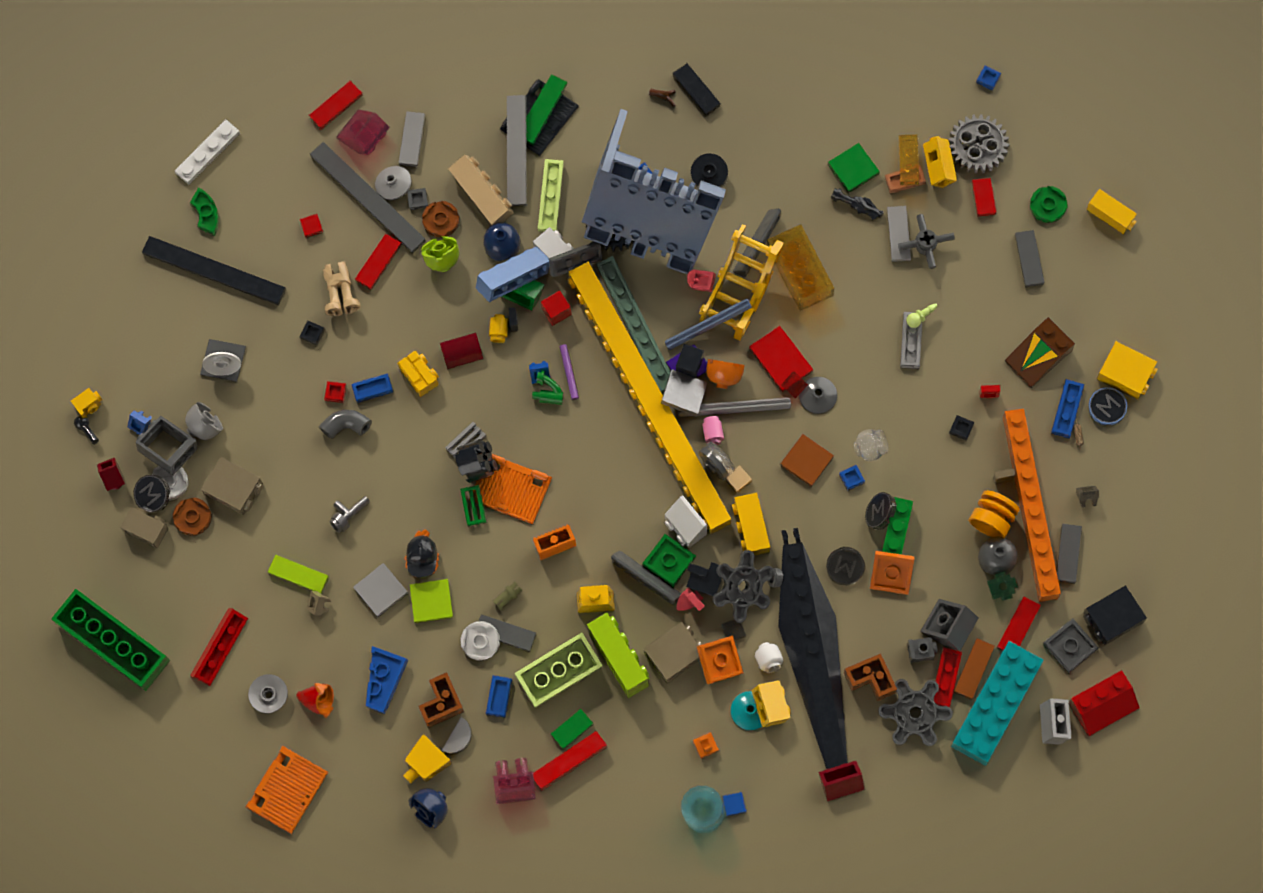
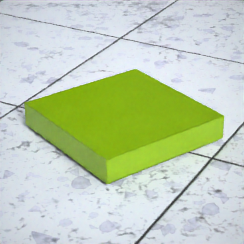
(431, 601)

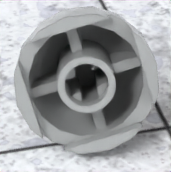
(202, 423)

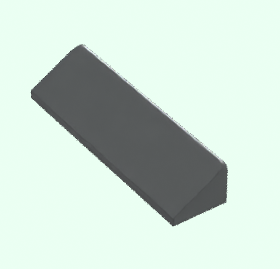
(761, 235)
(645, 577)

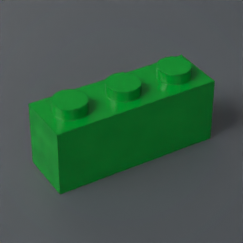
(898, 527)

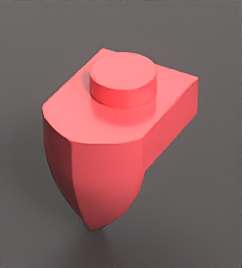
(701, 280)
(689, 600)

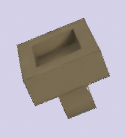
(316, 603)

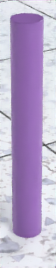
(569, 372)

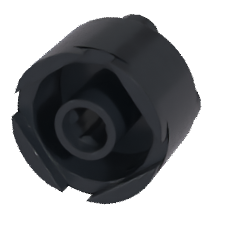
(476, 460)

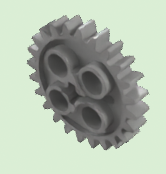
(986, 157)

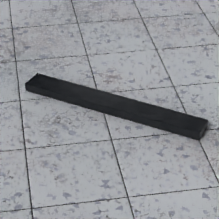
(214, 270)

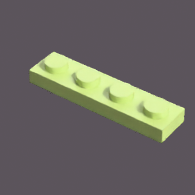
(550, 194)

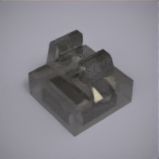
(1088, 492)

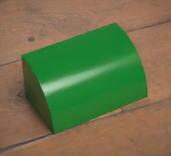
(526, 295)

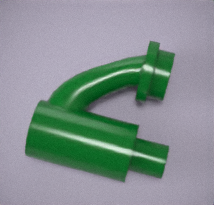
(548, 396)

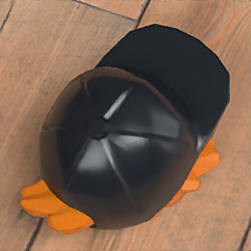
(421, 555)

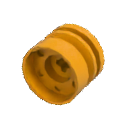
(994, 514)

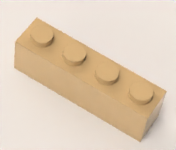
(480, 190)

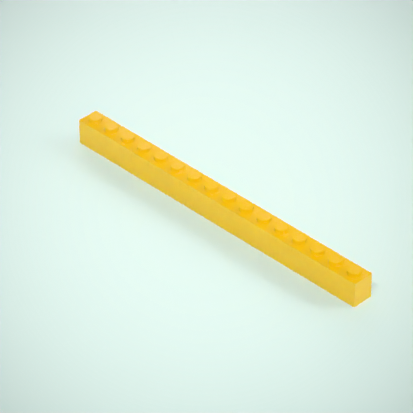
(648, 395)

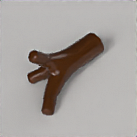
(663, 94)

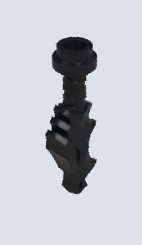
(862, 205)

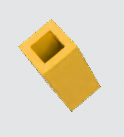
(939, 162)
(1112, 212)

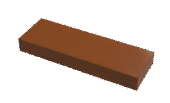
(974, 669)

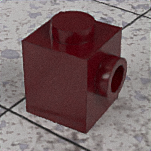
(111, 474)

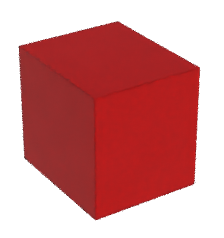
(556, 308)

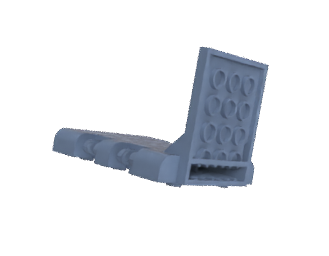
(649, 207)

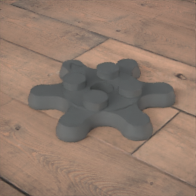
(752, 592)
(929, 712)

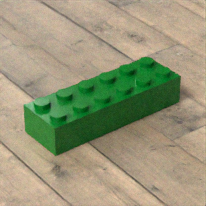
(110, 639)

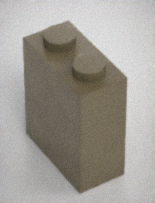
(232, 486)
(673, 652)

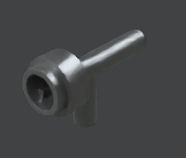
(340, 522)

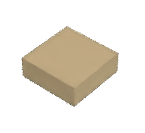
(738, 479)

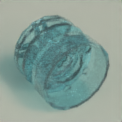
(692, 805)

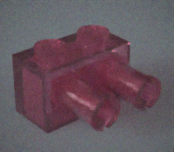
(514, 786)

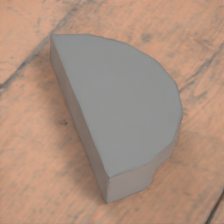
(459, 737)

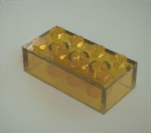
(802, 268)

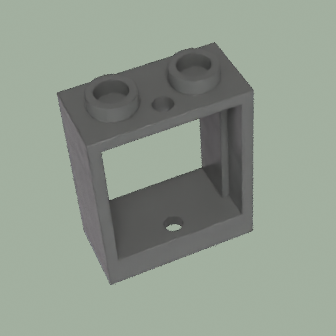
(182, 454)

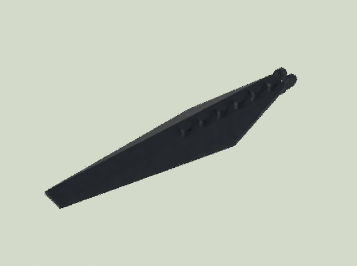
(812, 648)

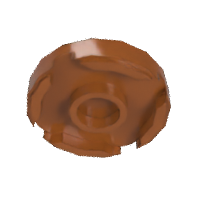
(440, 219)
(192, 516)

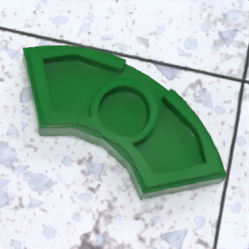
(207, 211)

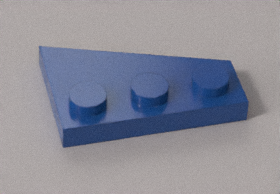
(385, 675)

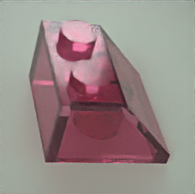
(363, 132)

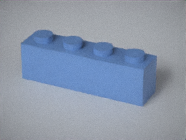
(512, 274)

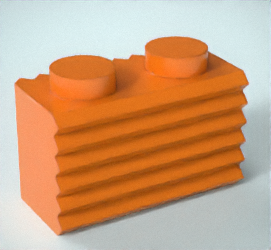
(554, 542)

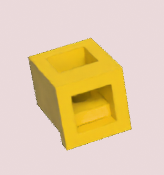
(87, 402)

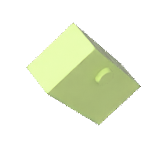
(558, 670)

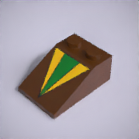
(1040, 352)

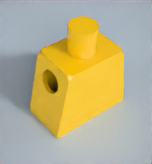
(595, 599)
(425, 761)

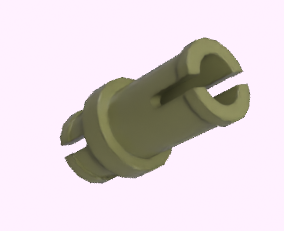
(507, 595)

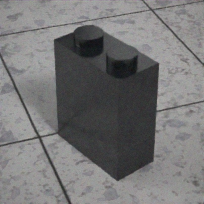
(1114, 615)

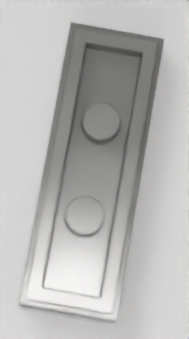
(412, 139)
(898, 232)
(910, 345)

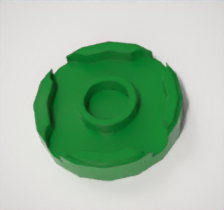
(1048, 204)

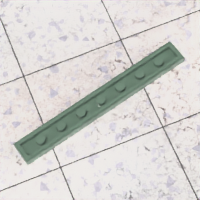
(634, 321)

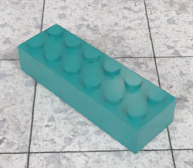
(997, 703)

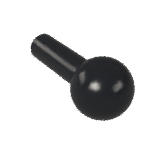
(83, 424)

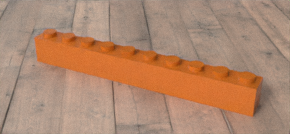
(1031, 505)

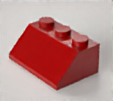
(1104, 703)

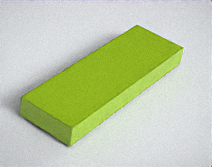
(298, 574)

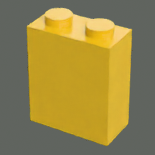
(1127, 370)

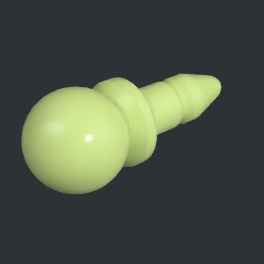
(915, 319)

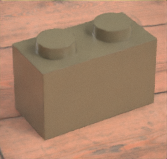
(144, 527)

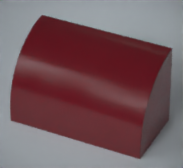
(461, 350)
(841, 780)

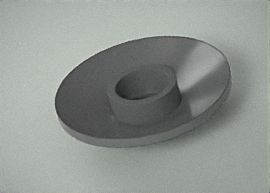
(821, 403)

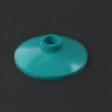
(741, 716)

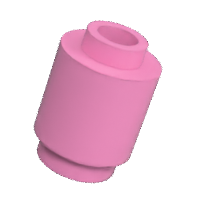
(713, 430)

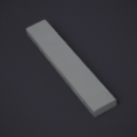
(516, 150)

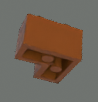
(872, 672)
(444, 705)

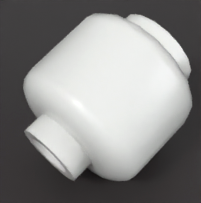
(769, 657)

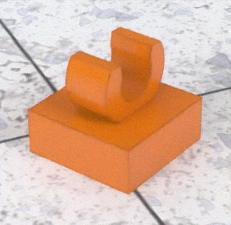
(705, 745)

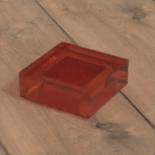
(794, 384)

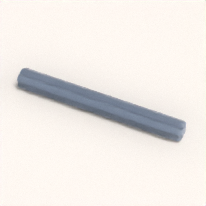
(708, 324)

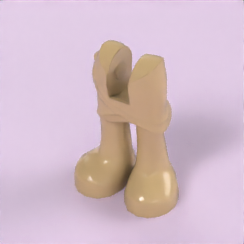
(334, 282)

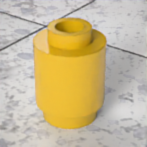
(498, 328)

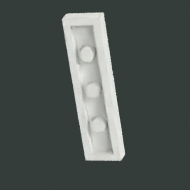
(207, 152)

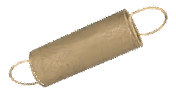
(1078, 434)

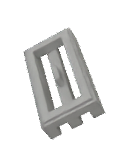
(477, 430)

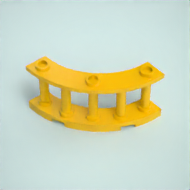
(772, 252)

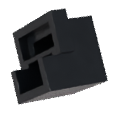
(704, 579)

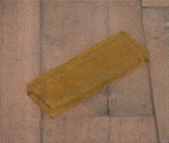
(908, 159)

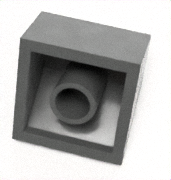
(949, 624)

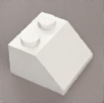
(685, 522)

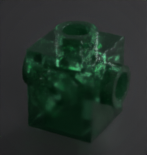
(997, 592)

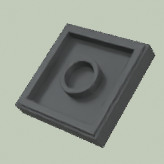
(1070, 645)

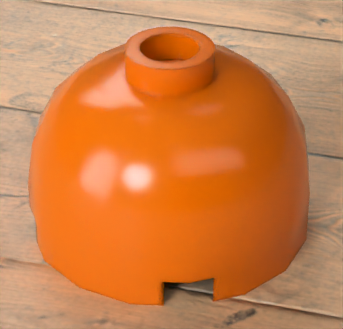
(724, 373)

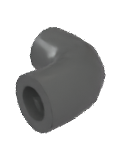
(345, 419)

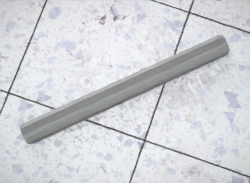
(741, 406)

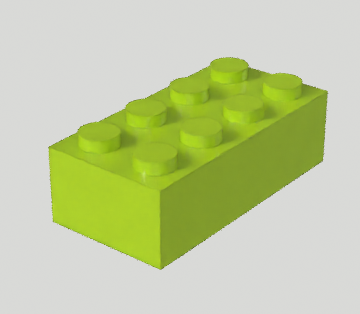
(618, 656)

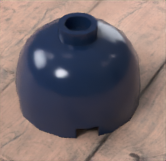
(501, 241)
(430, 806)

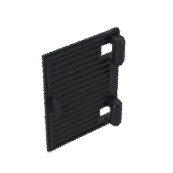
(560, 115)

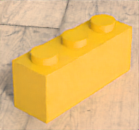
(751, 524)

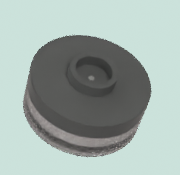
(716, 461)

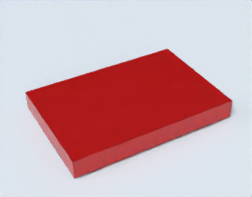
(780, 356)

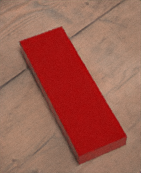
(335, 105)
(378, 261)
(1019, 623)
(947, 676)

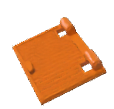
(513, 490)
(287, 790)

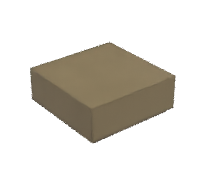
(1004, 476)

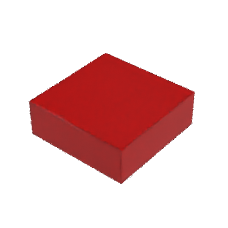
(311, 225)
(989, 391)
(335, 392)

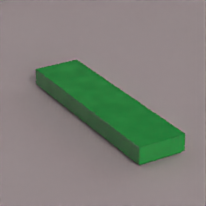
(543, 107)

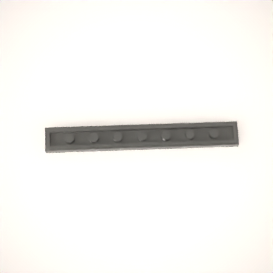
(368, 197)

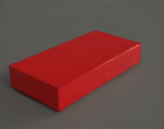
(983, 197)

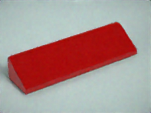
(219, 646)
(569, 760)

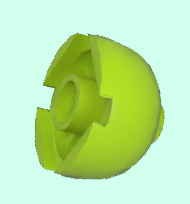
(441, 254)

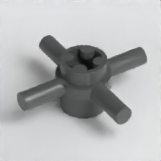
(925, 234)

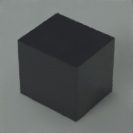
(690, 360)

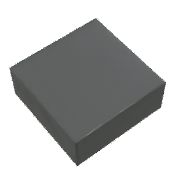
(417, 199)

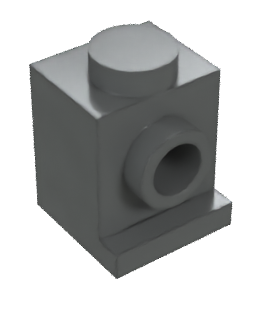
(916, 654)

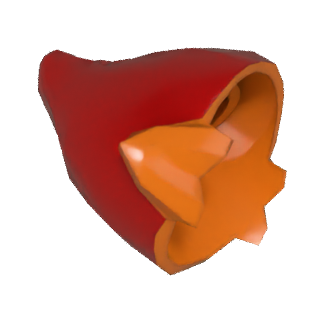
(317, 699)

